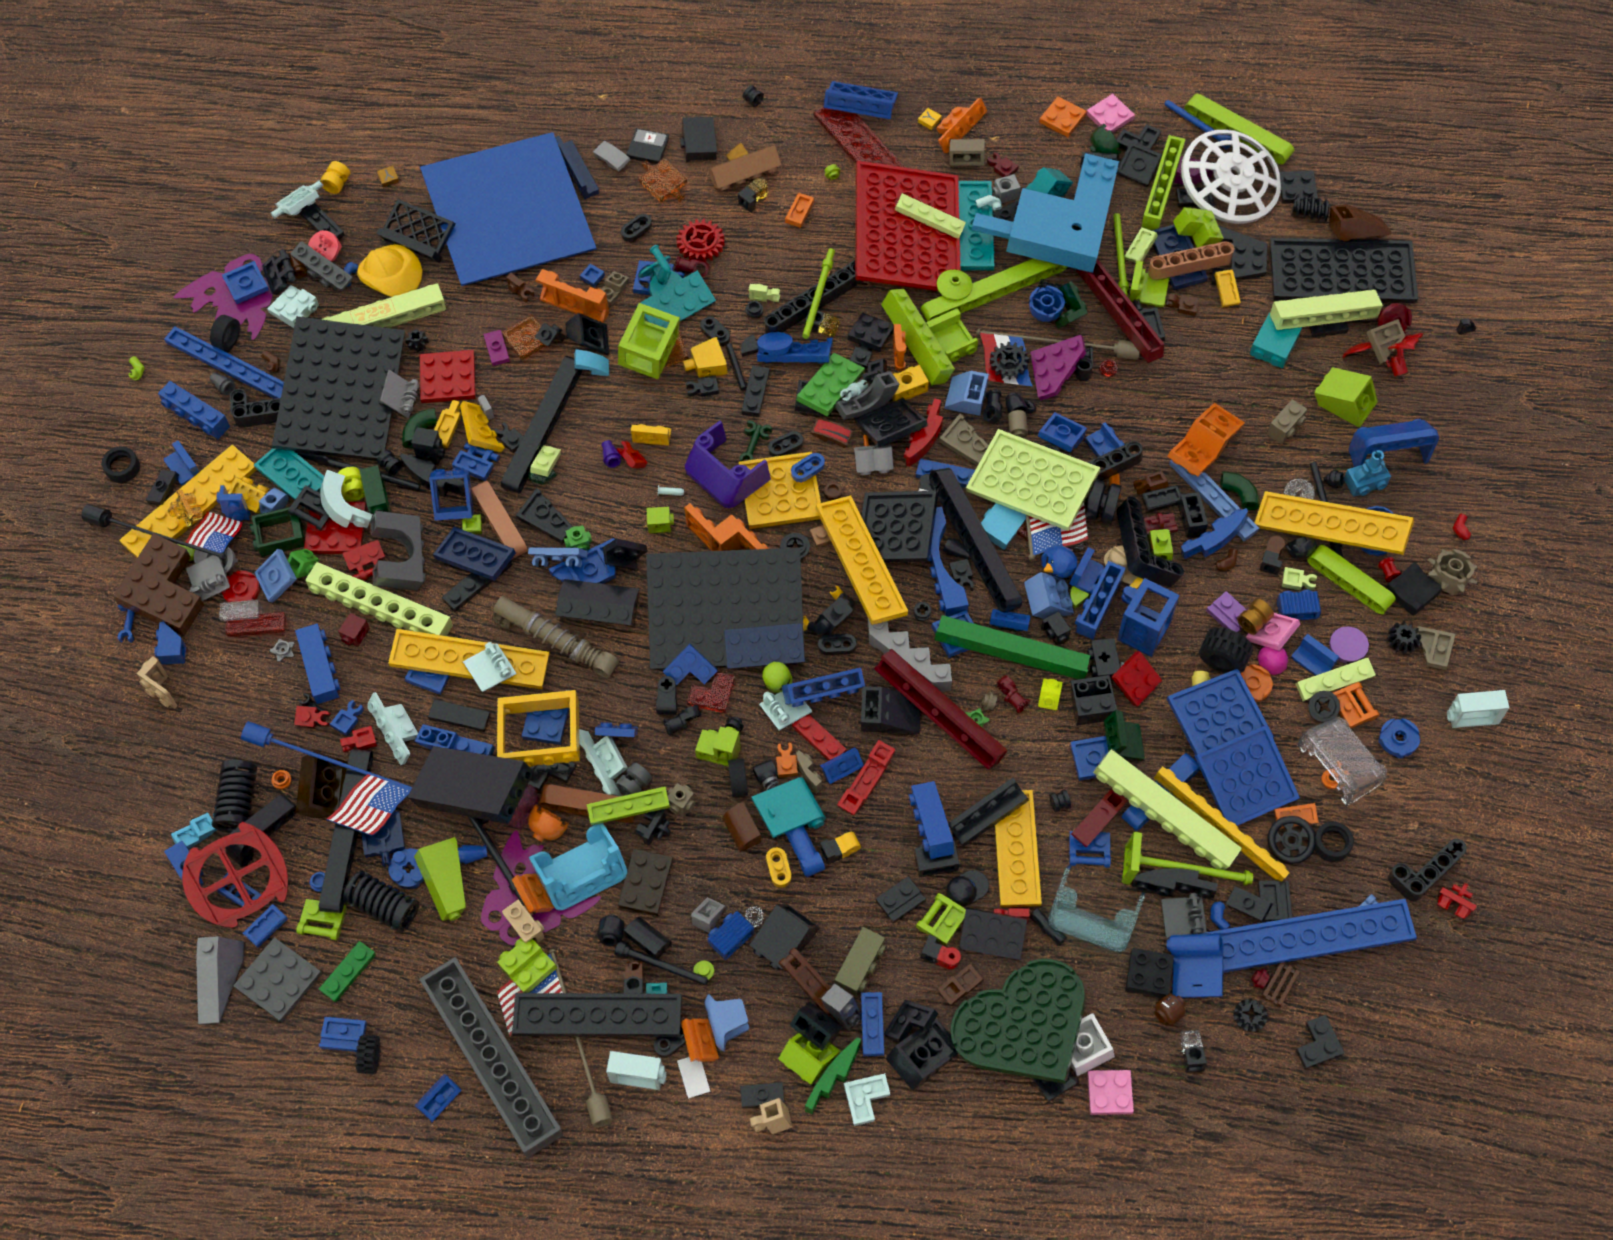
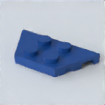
(592, 568)

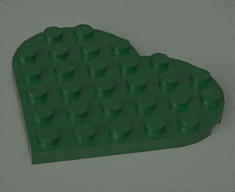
(1026, 1025)

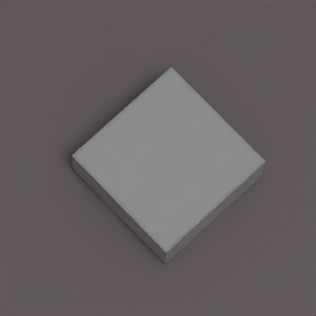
(485, 406)

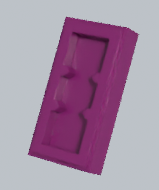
(496, 347)

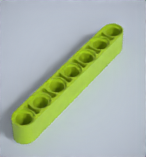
(1224, 119)

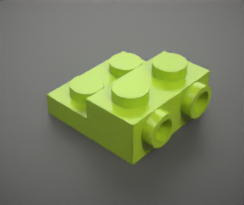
(526, 965)

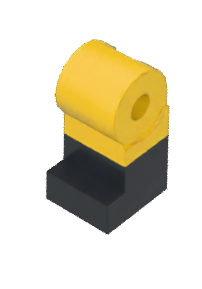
(839, 847)

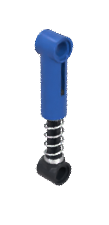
(808, 857)

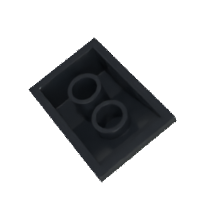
(922, 1054)

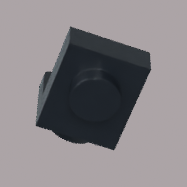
(548, 333)
(875, 367)

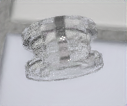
(749, 911)

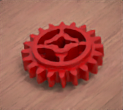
(700, 238)

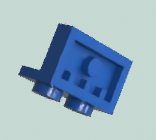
(1103, 441)

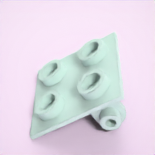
(489, 667)
(779, 712)

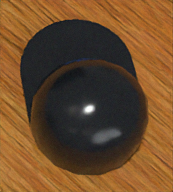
(967, 888)

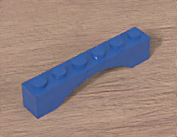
(951, 593)

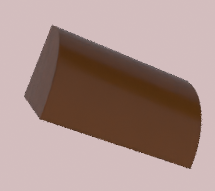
(741, 827)

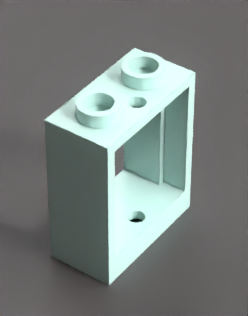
(1478, 709)
(636, 1070)

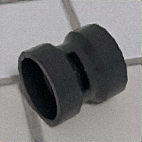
(389, 462)

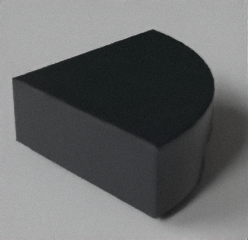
(1466, 326)
(749, 346)

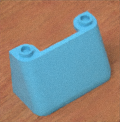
(581, 870)

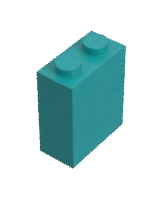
(1274, 344)

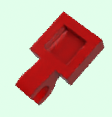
(632, 457)
(361, 738)

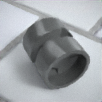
(634, 780)

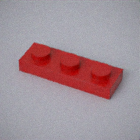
(818, 737)

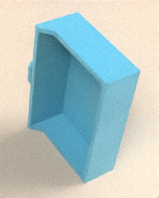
(1002, 524)

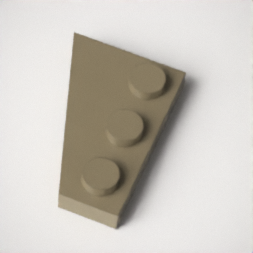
(963, 440)

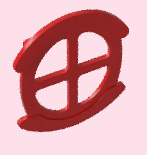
(270, 857)

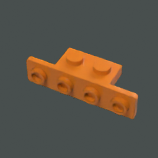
(959, 123)

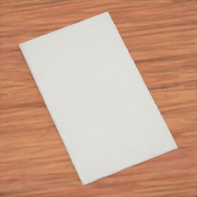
(693, 1077)

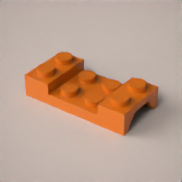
(576, 300)

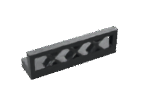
(988, 812)

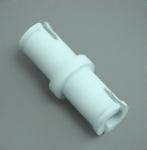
(854, 390)

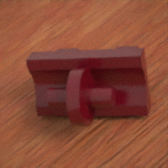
(1161, 522)

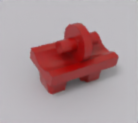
(1447, 897)

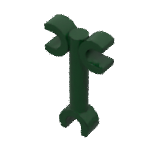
(756, 431)

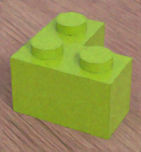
(1198, 224)
(718, 746)

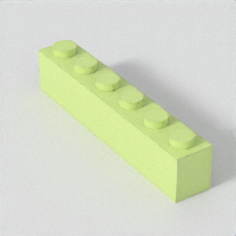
(1326, 309)

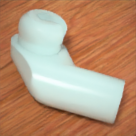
(989, 200)

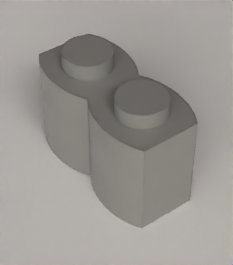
(873, 459)

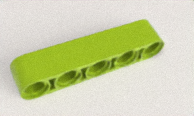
(1351, 579)

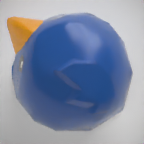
(1061, 561)

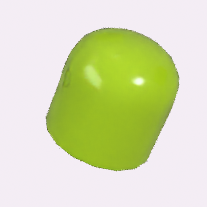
(775, 676)

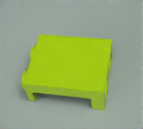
(953, 335)

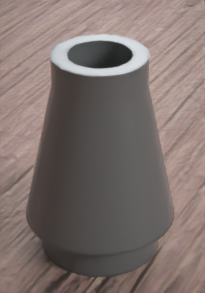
(222, 383)

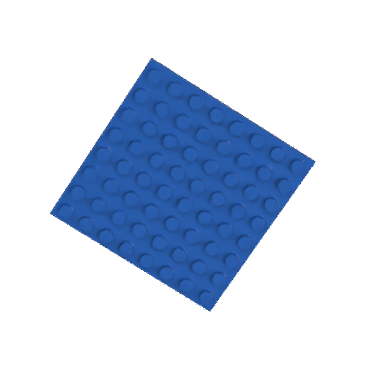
(508, 208)

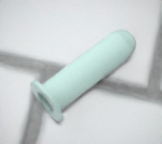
(670, 491)

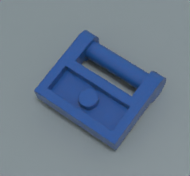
(1099, 845)

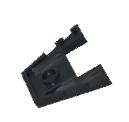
(1248, 257)

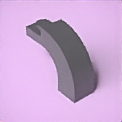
(876, 396)

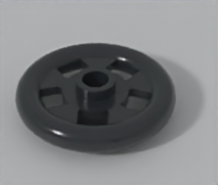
(1306, 831)

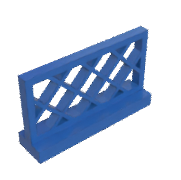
(862, 101)

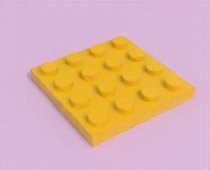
(782, 498)

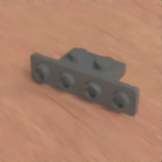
(322, 268)

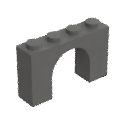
(408, 532)

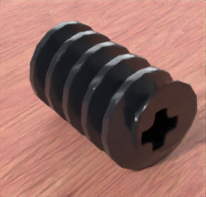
(1311, 207)

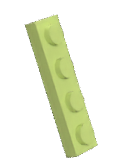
(930, 216)
(1336, 678)

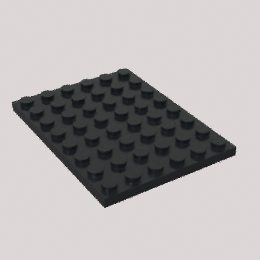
(336, 389)
(716, 591)

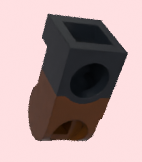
(1273, 551)
(634, 977)

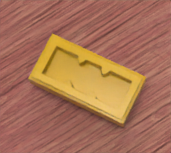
(1227, 288)

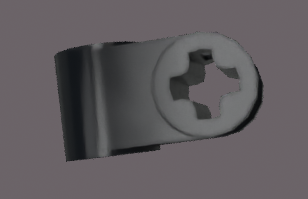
(1084, 366)
(667, 699)

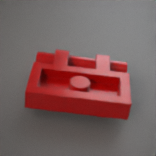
(363, 556)

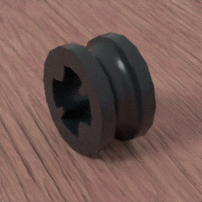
(922, 605)

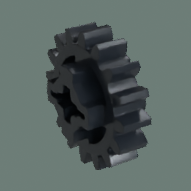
(1009, 362)

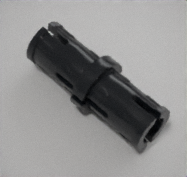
(1042, 921)

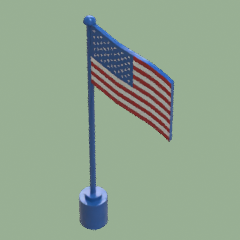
(366, 805)

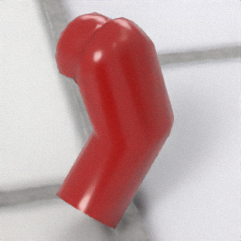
(1460, 528)

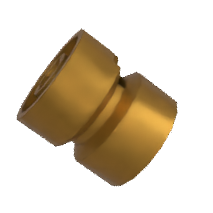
(1257, 614)

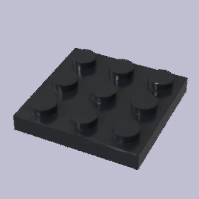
(891, 422)

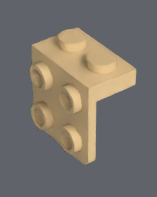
(151, 678)

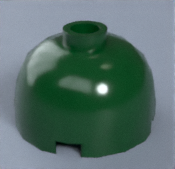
(1103, 141)

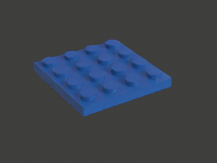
(1216, 711)
(1247, 776)

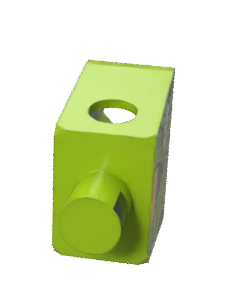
(1161, 543)

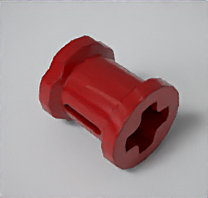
(1389, 569)

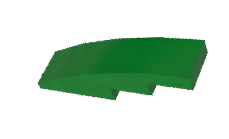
(836, 1071)

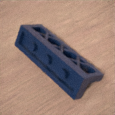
(577, 169)

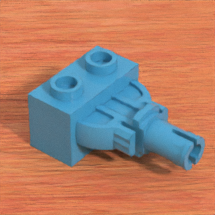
(1368, 476)

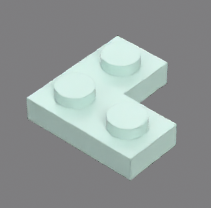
(861, 1092)

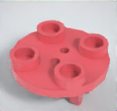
(329, 243)

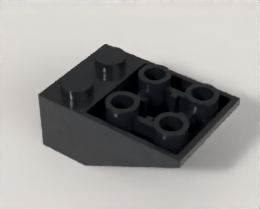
(888, 712)

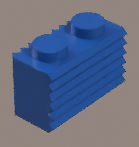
(1299, 605)
(730, 935)

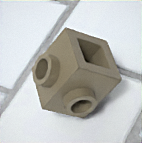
(685, 803)

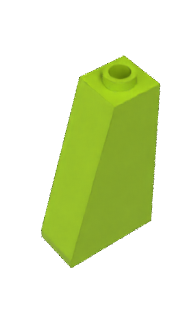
(443, 878)

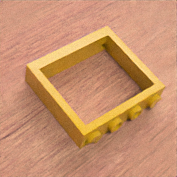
(534, 703)

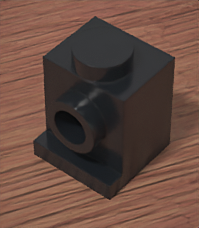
(1056, 628)

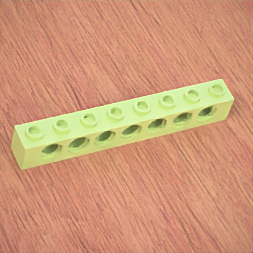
(322, 574)

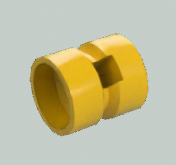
(335, 177)

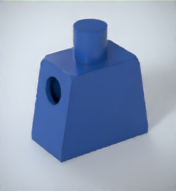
(177, 856)

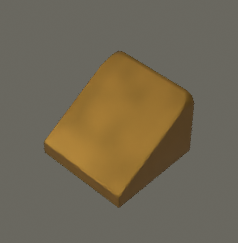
(737, 152)

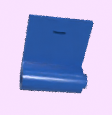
(1197, 965)

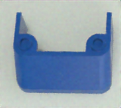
(1393, 437)

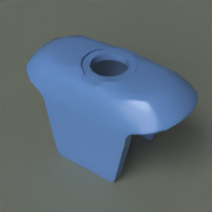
(727, 1019)

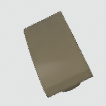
(614, 286)
(805, 766)

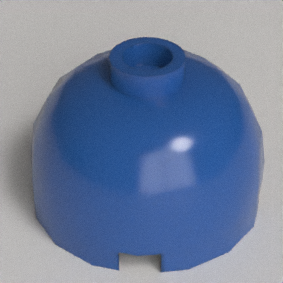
(1046, 303)

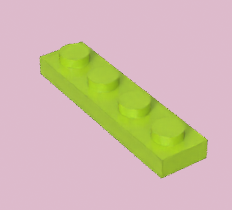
(628, 805)

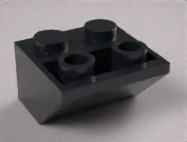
(1092, 699)

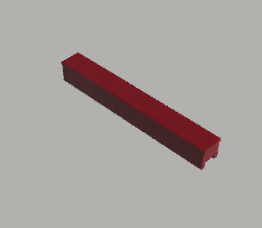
(1123, 312)
(940, 709)

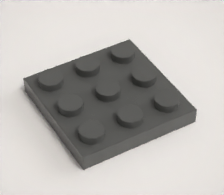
(277, 979)

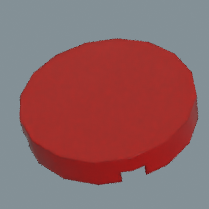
(243, 587)

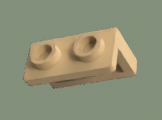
(523, 922)

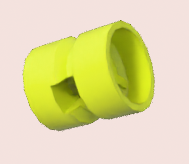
(352, 486)

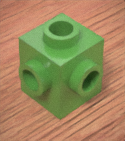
(578, 538)
(302, 562)

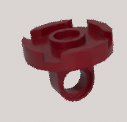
(1395, 312)

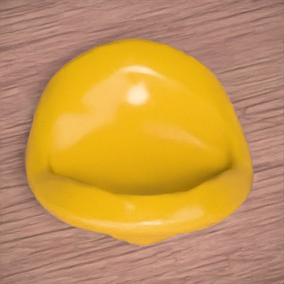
(391, 270)

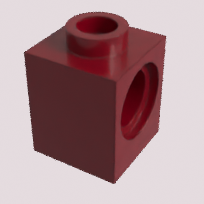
(353, 630)

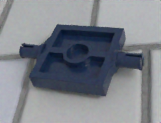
(386, 840)

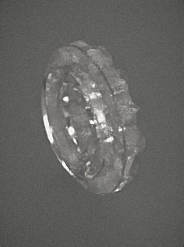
(1295, 485)

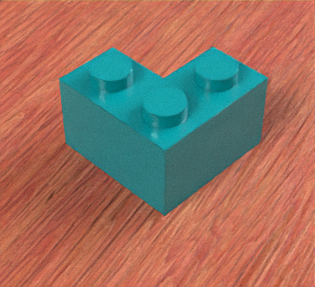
(1050, 182)

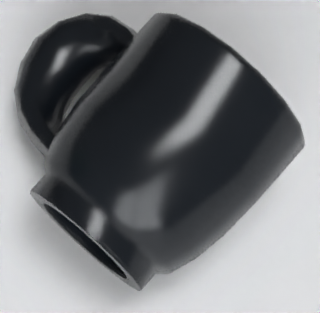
(1016, 402)

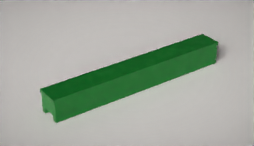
(1012, 647)

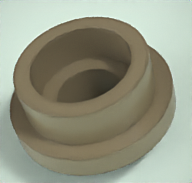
(989, 701)

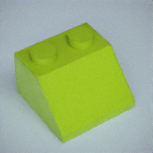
(807, 1058)

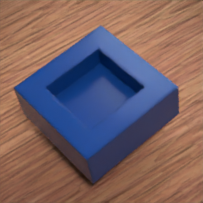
(592, 275)

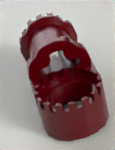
(690, 265)
(1013, 697)

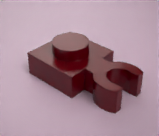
(1003, 167)

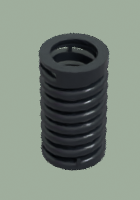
(234, 794)
(380, 901)

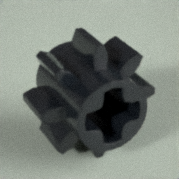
(417, 340)

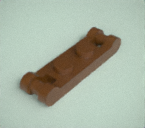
(806, 978)

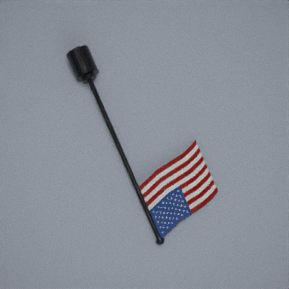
(209, 536)

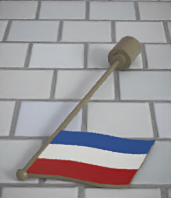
(1123, 349)

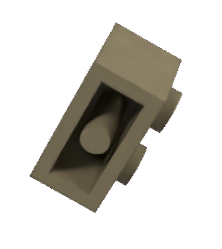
(967, 152)
(1287, 422)

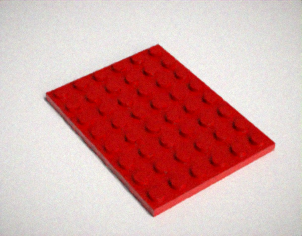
(893, 245)

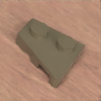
(1383, 337)
(1436, 647)

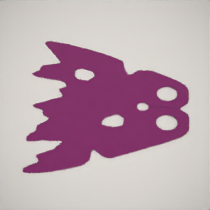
(223, 299)
(503, 897)

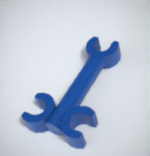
(127, 626)

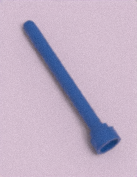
(1196, 122)

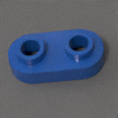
(806, 467)

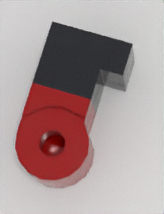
(940, 955)

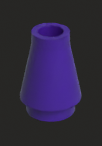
(610, 455)

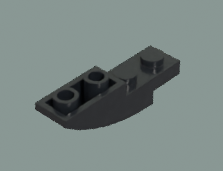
(421, 471)
(1166, 880)

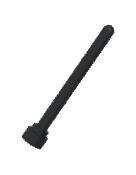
(624, 950)

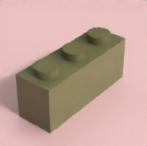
(860, 962)

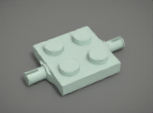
(297, 200)

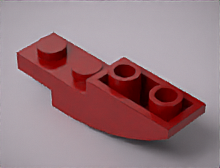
(925, 438)

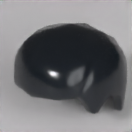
(1301, 548)

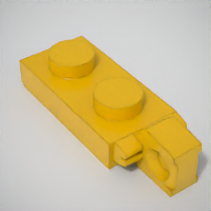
(448, 423)

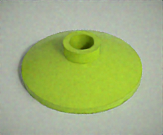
(951, 289)

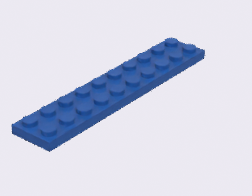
(1316, 935)

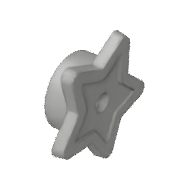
(282, 645)

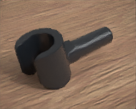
(309, 703)

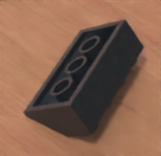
(597, 602)

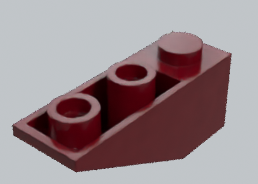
(1099, 817)

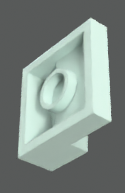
(292, 304)

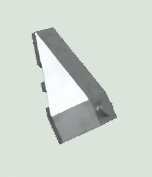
(217, 970)

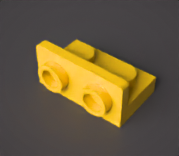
(650, 435)
(250, 492)

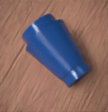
(471, 853)

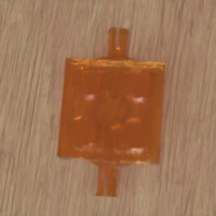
(663, 180)

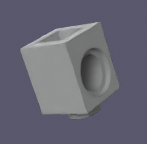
(1006, 188)

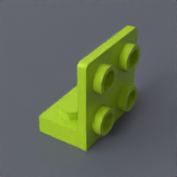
(1146, 289)

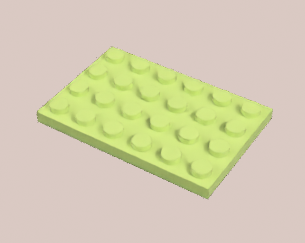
(1033, 479)

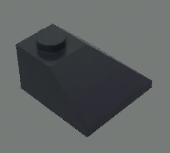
(588, 333)

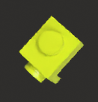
(1050, 694)

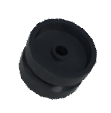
(1100, 501)

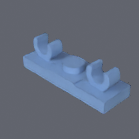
(557, 554)

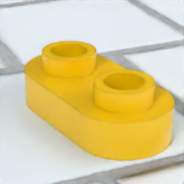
(778, 868)

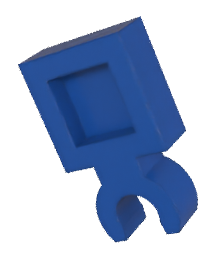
(346, 720)

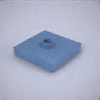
(275, 575)

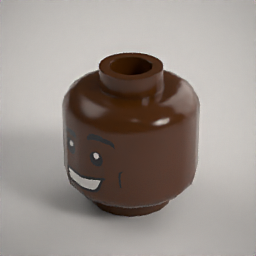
(1170, 1009)

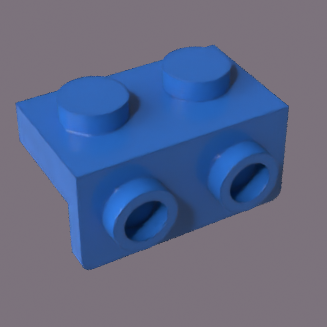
(233, 505)

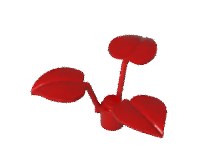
(1397, 362)

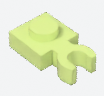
(761, 293)
(1295, 579)

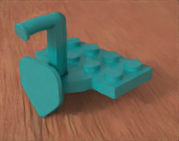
(671, 292)

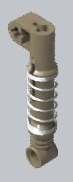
(509, 612)

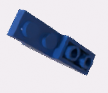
(1222, 532)
(432, 736)

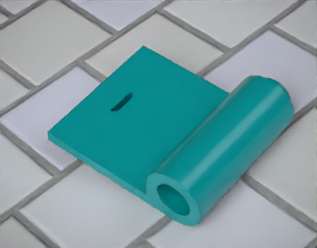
(789, 807)

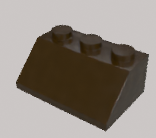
(319, 786)

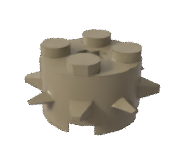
(1452, 571)

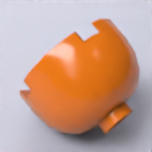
(546, 824)

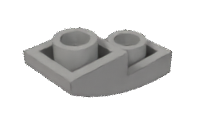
(611, 155)

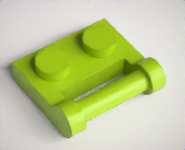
(312, 914)
(947, 923)

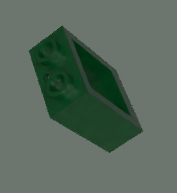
(374, 490)
(273, 518)

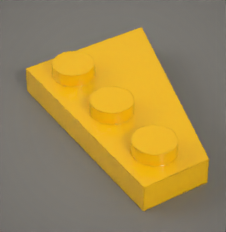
(477, 428)

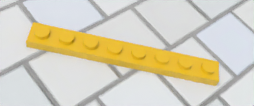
(1213, 816)

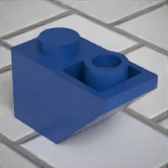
(170, 646)

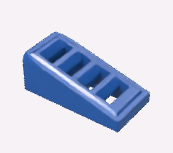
(234, 898)

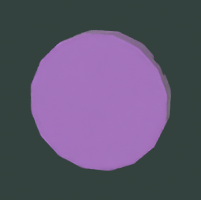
(1349, 644)

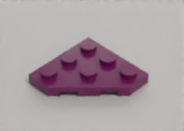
(1056, 364)

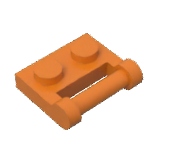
(899, 347)
(1351, 710)

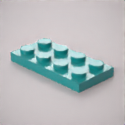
(289, 472)

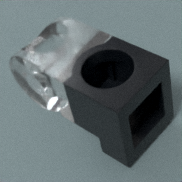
(1193, 1051)

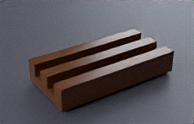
(1288, 969)

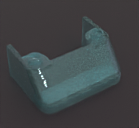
(1089, 926)

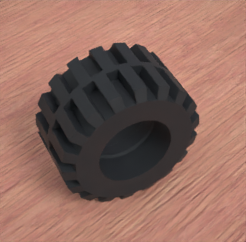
(1225, 650)

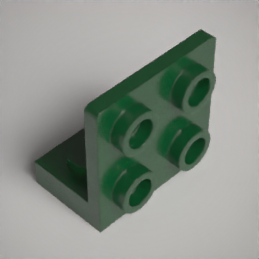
(1073, 303)
(1123, 737)

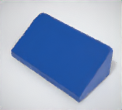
(438, 1097)

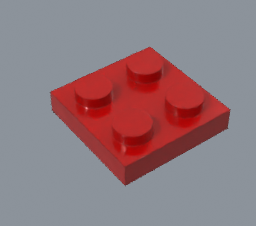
(1136, 678)

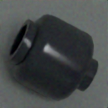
(610, 930)

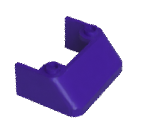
(724, 485)

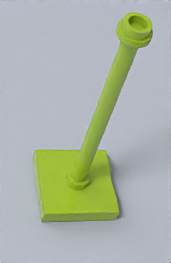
(1134, 858)

